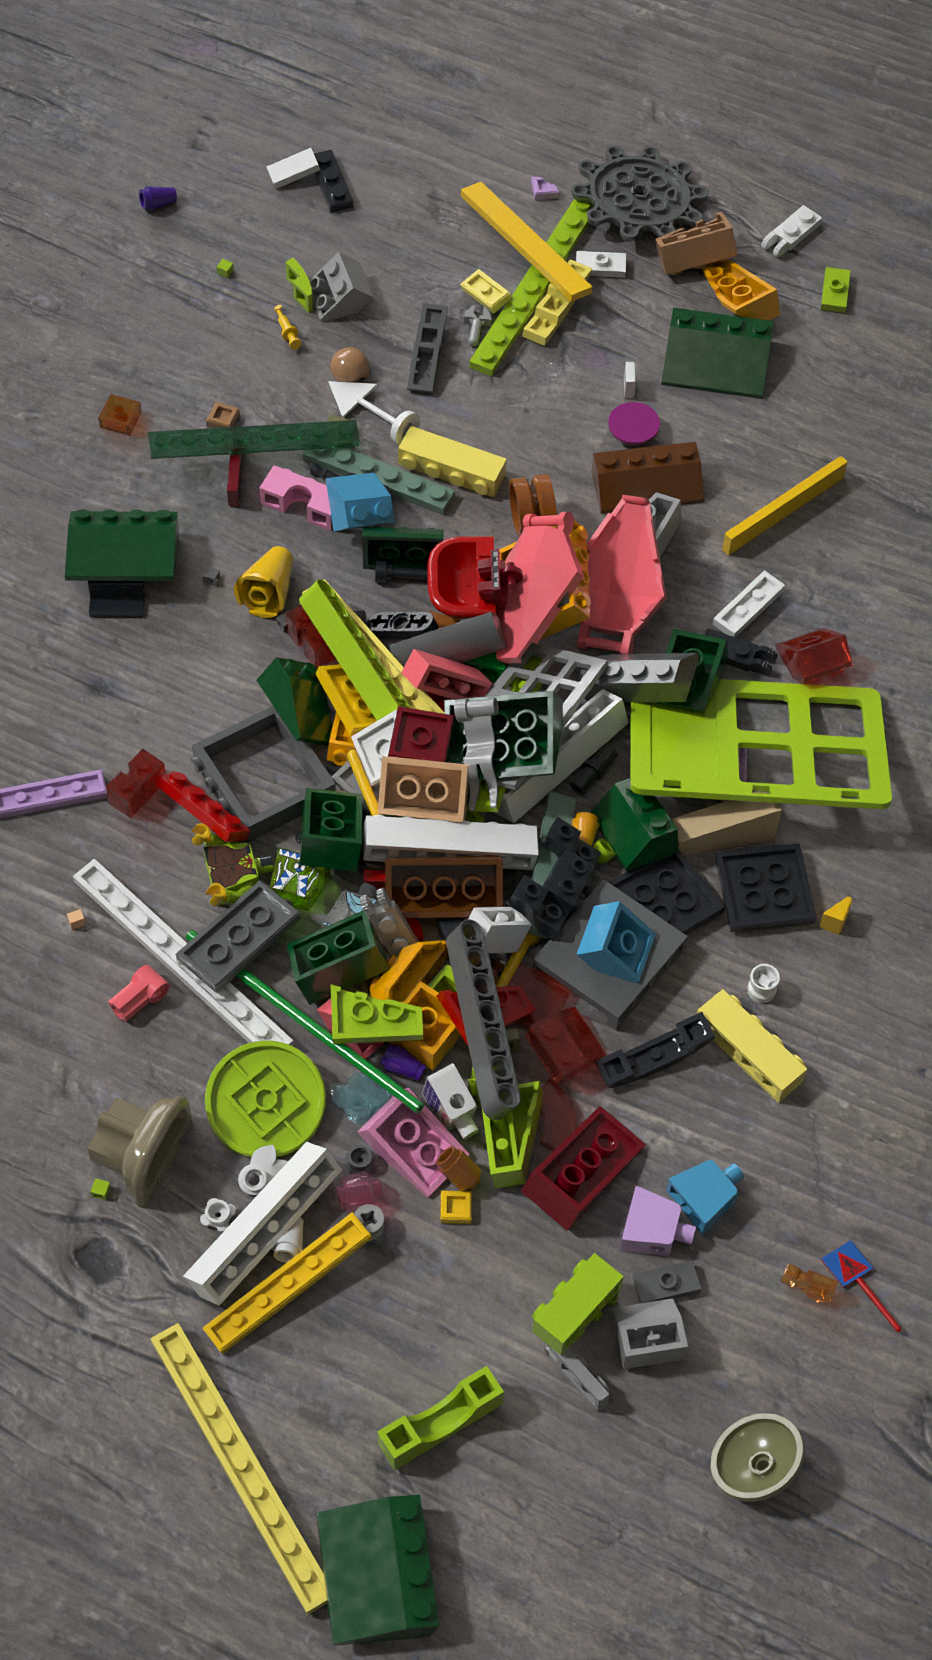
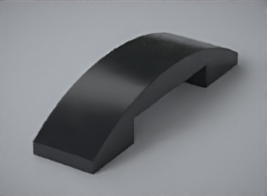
(657, 1053)

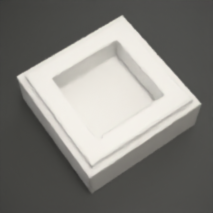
(629, 380)

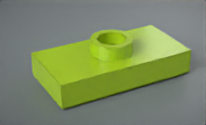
(835, 290)

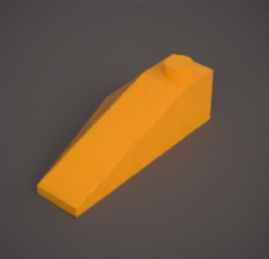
(742, 291)

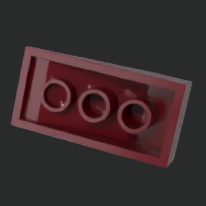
(582, 1168)

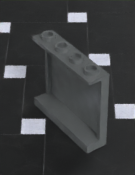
(608, 993)

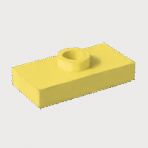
(486, 291)

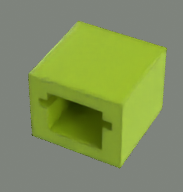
(225, 268)
(100, 1189)

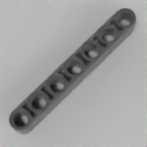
(483, 1020)

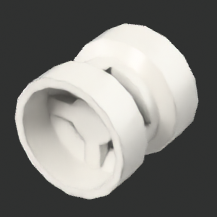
(768, 979)

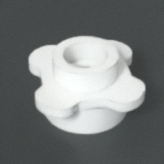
(218, 1206)

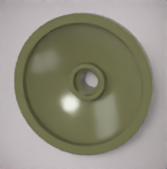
(750, 1447)

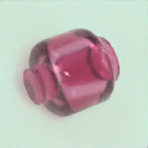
(357, 1191)

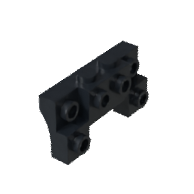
(550, 904)

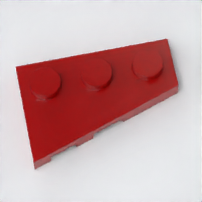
(512, 1000)

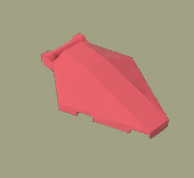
(548, 573)
(623, 576)

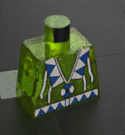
(297, 883)

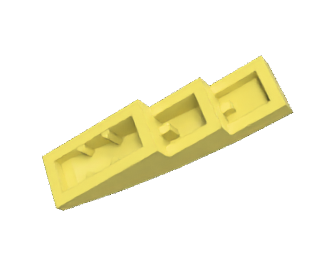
(552, 310)

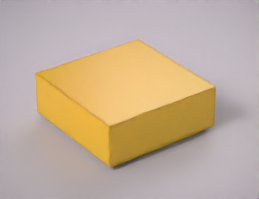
(456, 1207)

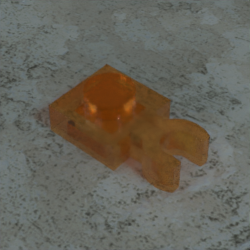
(814, 1285)

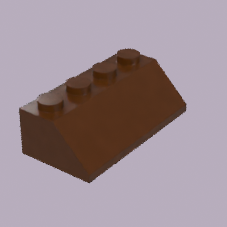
(643, 471)
(444, 885)

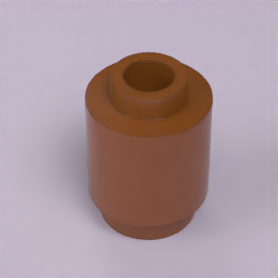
(459, 1168)

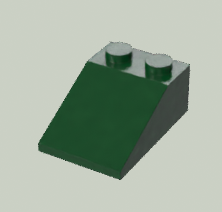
(709, 669)
(298, 699)

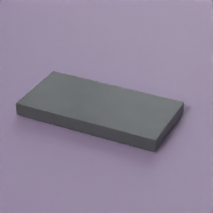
(238, 936)

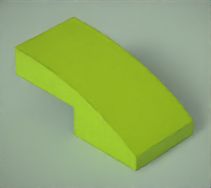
(301, 285)

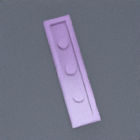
(52, 793)

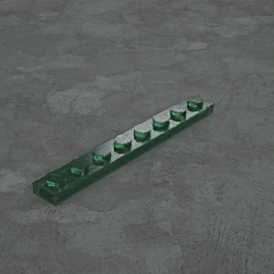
(253, 439)

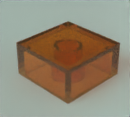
(120, 414)

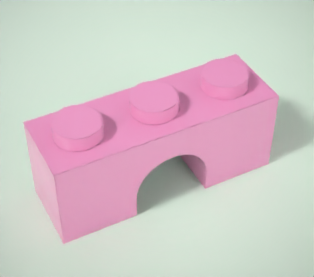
(285, 487)

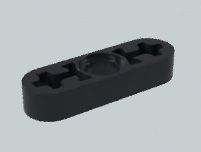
(385, 624)

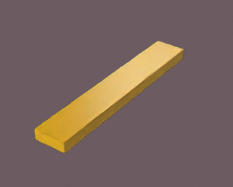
(784, 505)
(287, 1283)

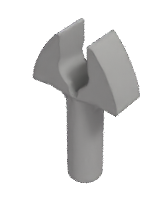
(477, 323)

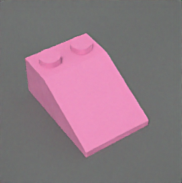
(410, 1142)

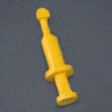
(289, 332)

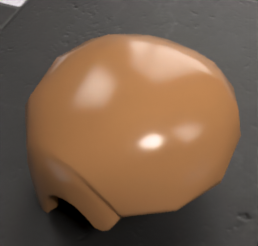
(349, 365)

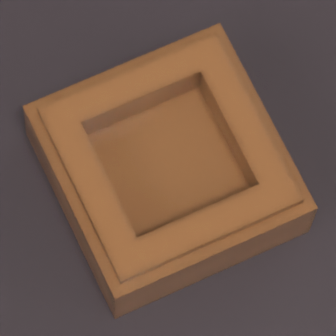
(222, 416)

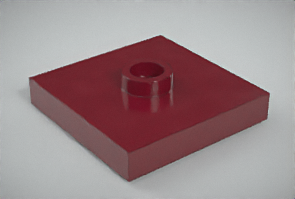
(421, 735)

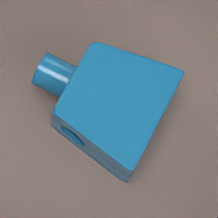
(705, 1192)

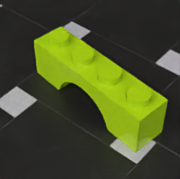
(418, 1433)

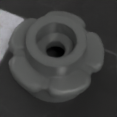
(362, 1152)

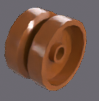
(531, 499)

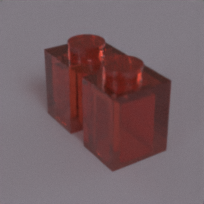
(305, 633)
(134, 789)

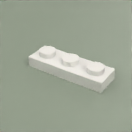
(748, 604)

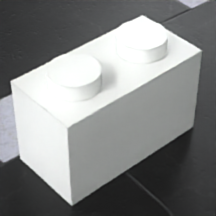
(502, 928)

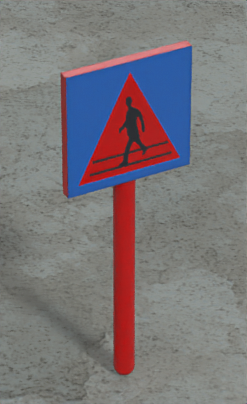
(850, 1265)

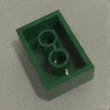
(331, 830)

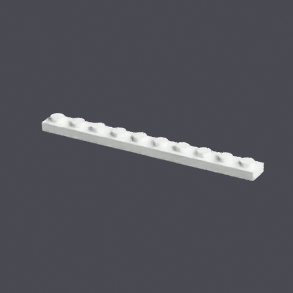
(164, 944)

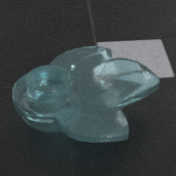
(359, 1097)

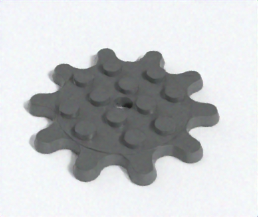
(617, 180)

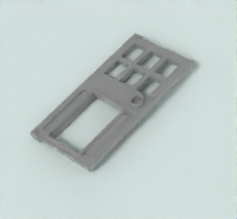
(579, 689)

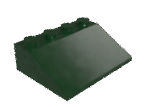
(717, 353)
(121, 545)
(524, 732)
(377, 1571)

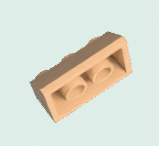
(423, 789)

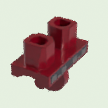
(500, 576)

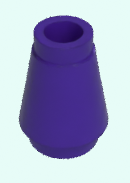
(156, 197)
(402, 1062)

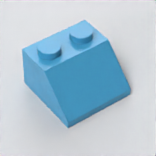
(358, 502)
(616, 942)

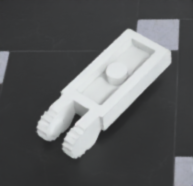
(792, 231)

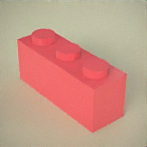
(445, 676)

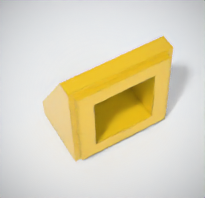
(835, 917)

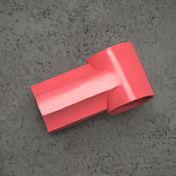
(144, 988)

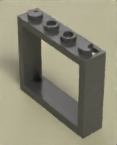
(233, 735)

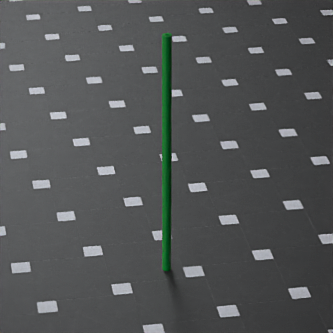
(326, 1037)

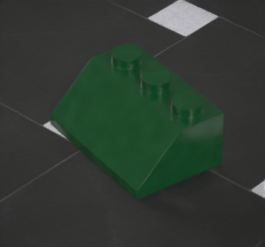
(399, 546)
(635, 826)
(337, 956)

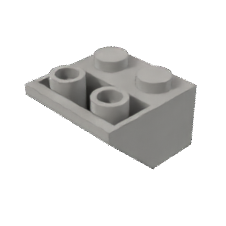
(340, 288)
(649, 1333)

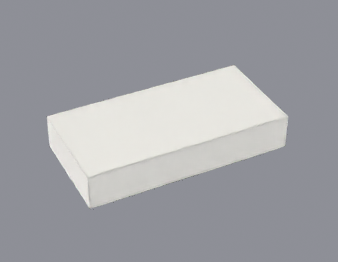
(293, 168)

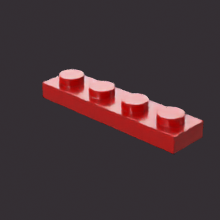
(202, 807)

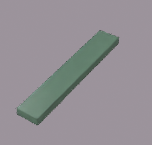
(555, 806)

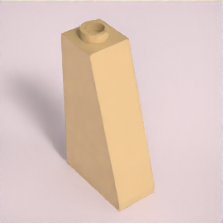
(727, 825)

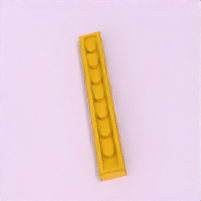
(526, 241)

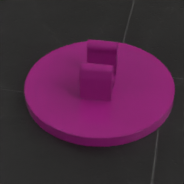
(633, 423)

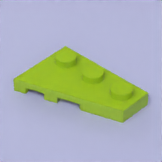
(369, 1019)

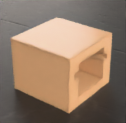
(76, 919)

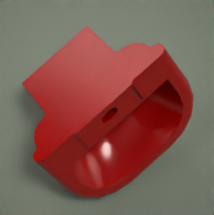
(455, 576)

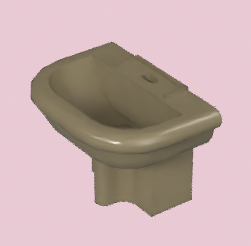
(141, 1142)

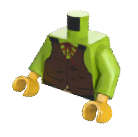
(229, 866)

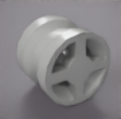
(375, 1213)

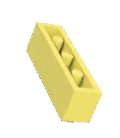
(452, 461)
(753, 1046)

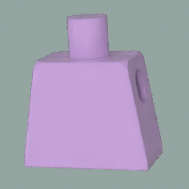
(654, 1225)

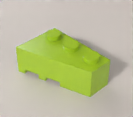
(513, 1137)
(577, 1303)

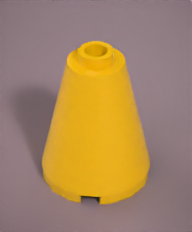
(266, 583)

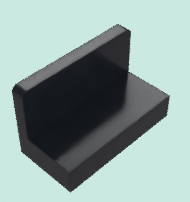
(116, 599)

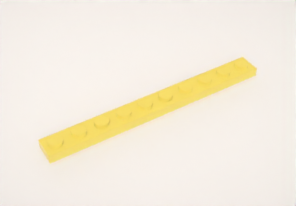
(242, 1468)

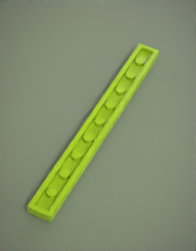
(528, 293)

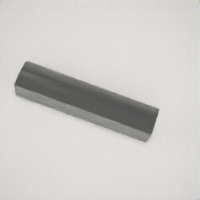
(457, 641)

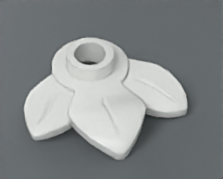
(264, 1166)

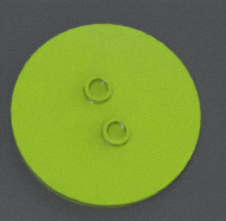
(265, 1098)

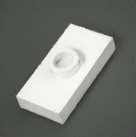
(603, 263)

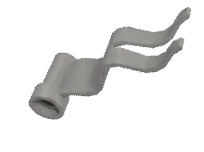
(480, 744)

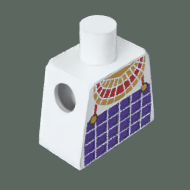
(451, 1101)

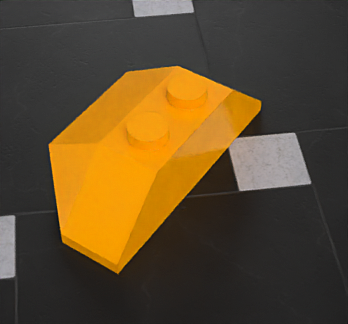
(410, 966)

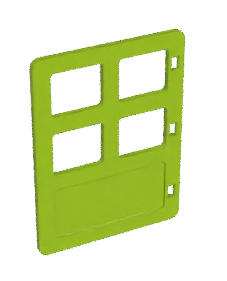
(702, 748)

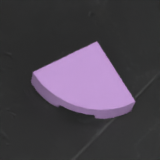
(543, 190)

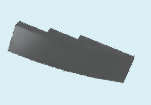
(427, 348)

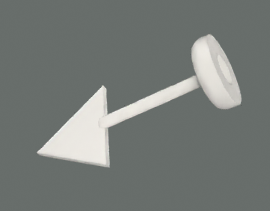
(350, 394)

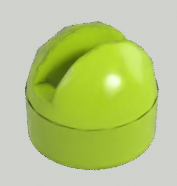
(606, 851)

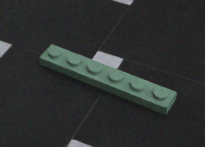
(402, 483)

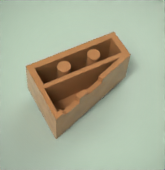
(697, 246)

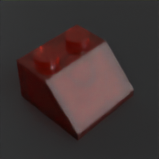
(815, 655)
(564, 1044)

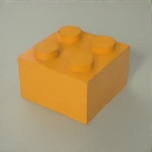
(438, 1028)

